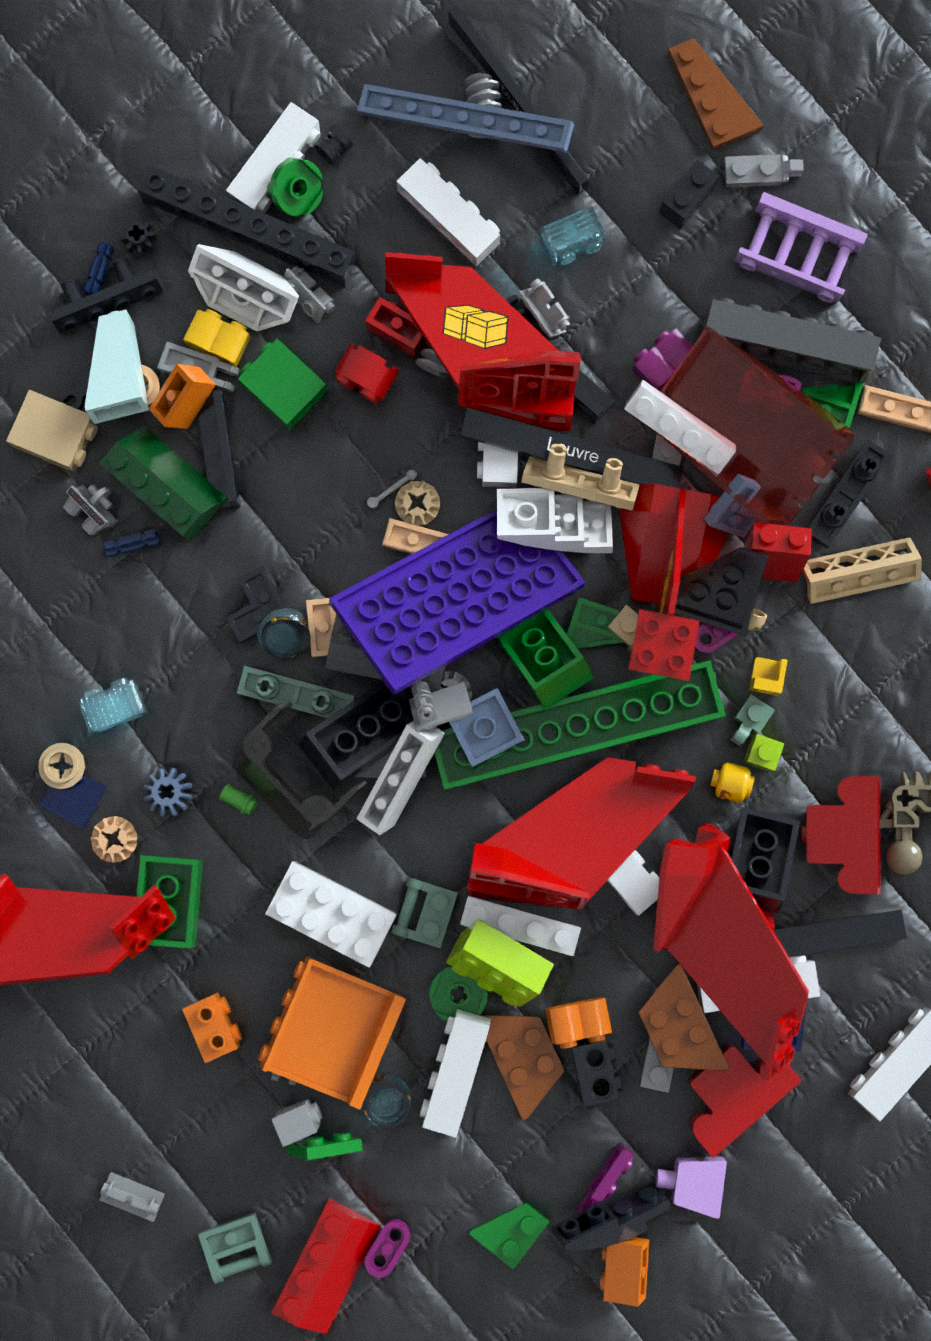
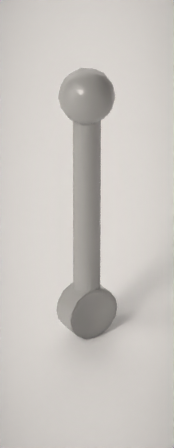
(373, 502)

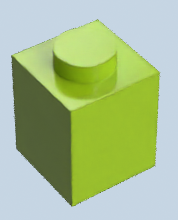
(763, 753)

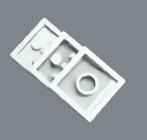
(553, 521)

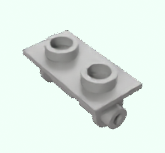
(312, 303)
(551, 319)
(131, 1196)

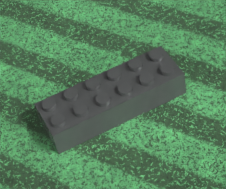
(795, 342)

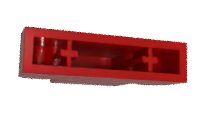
(849, 835)
(735, 1098)

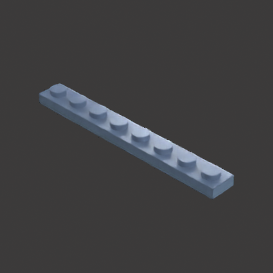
(466, 118)

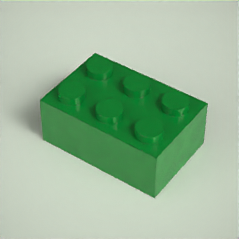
(545, 658)
(180, 886)

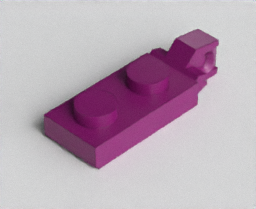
(604, 1182)

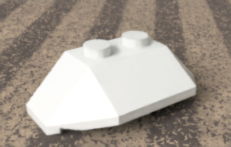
(242, 288)

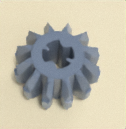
(167, 802)

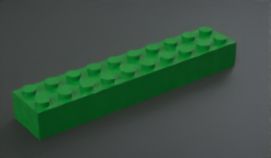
(591, 724)

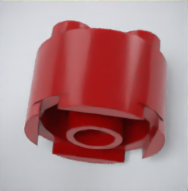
(365, 372)

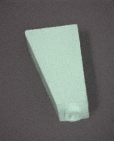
(116, 372)

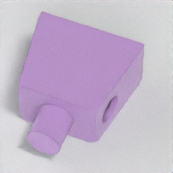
(695, 1183)

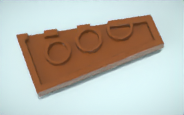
(714, 100)

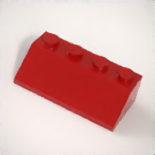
(326, 1268)

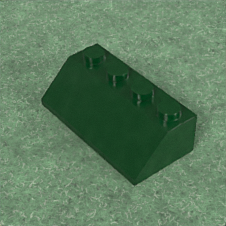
(164, 481)

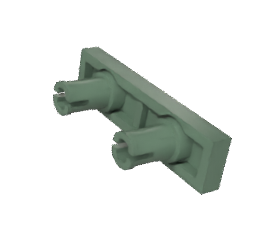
(282, 689)

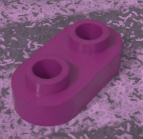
(717, 638)
(387, 1247)

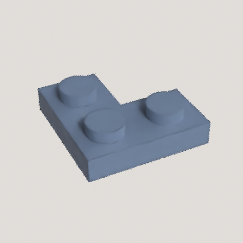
(728, 513)

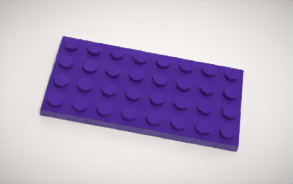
(450, 600)

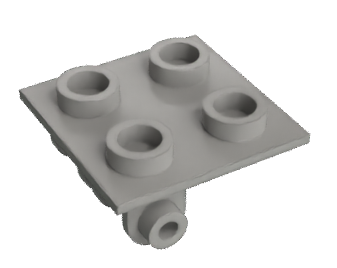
(440, 706)

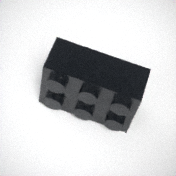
(764, 855)

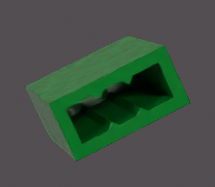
(282, 383)

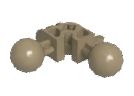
(903, 854)

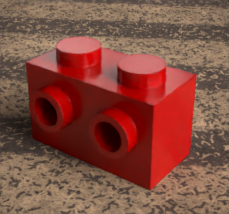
(395, 326)

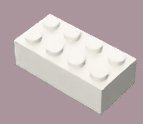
(331, 914)

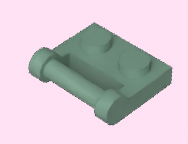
(434, 914)
(230, 1239)

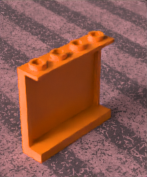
(331, 1031)

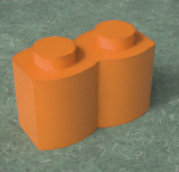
(578, 1021)

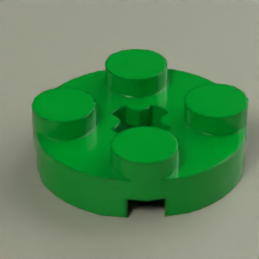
(282, 182)
(443, 1001)

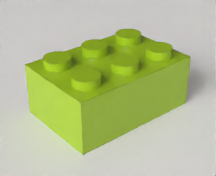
(499, 963)

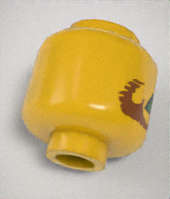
(733, 782)

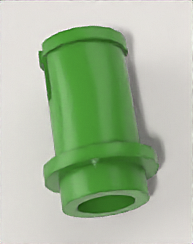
(239, 799)

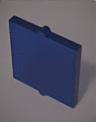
(76, 802)

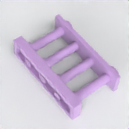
(797, 220)

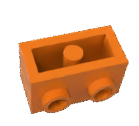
(182, 396)
(212, 1027)
(625, 1271)

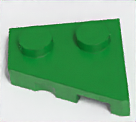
(837, 400)
(590, 624)
(319, 1148)
(511, 1233)

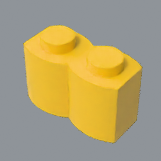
(217, 338)

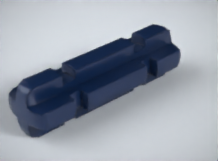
(98, 268)
(131, 543)

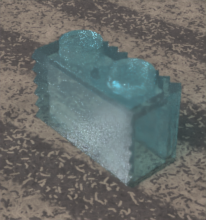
(573, 236)
(113, 706)

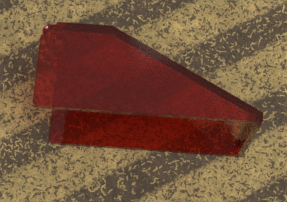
(776, 427)

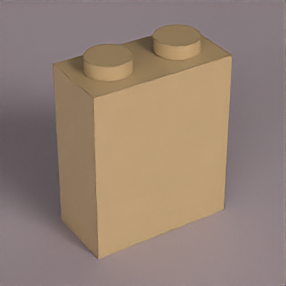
(52, 431)

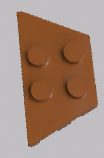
(680, 1027)
(524, 1058)

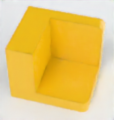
(768, 676)

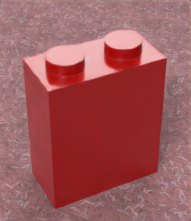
(785, 545)

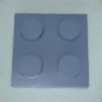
(488, 729)

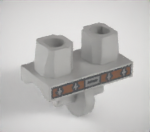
(94, 504)

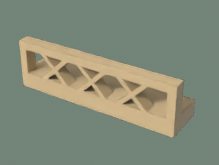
(864, 573)

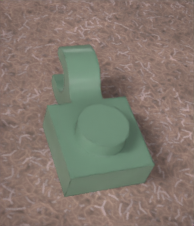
(753, 717)

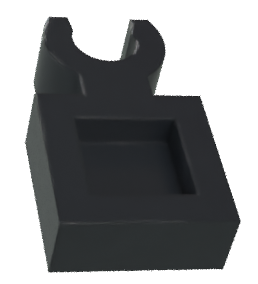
(81, 383)

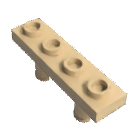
(580, 483)

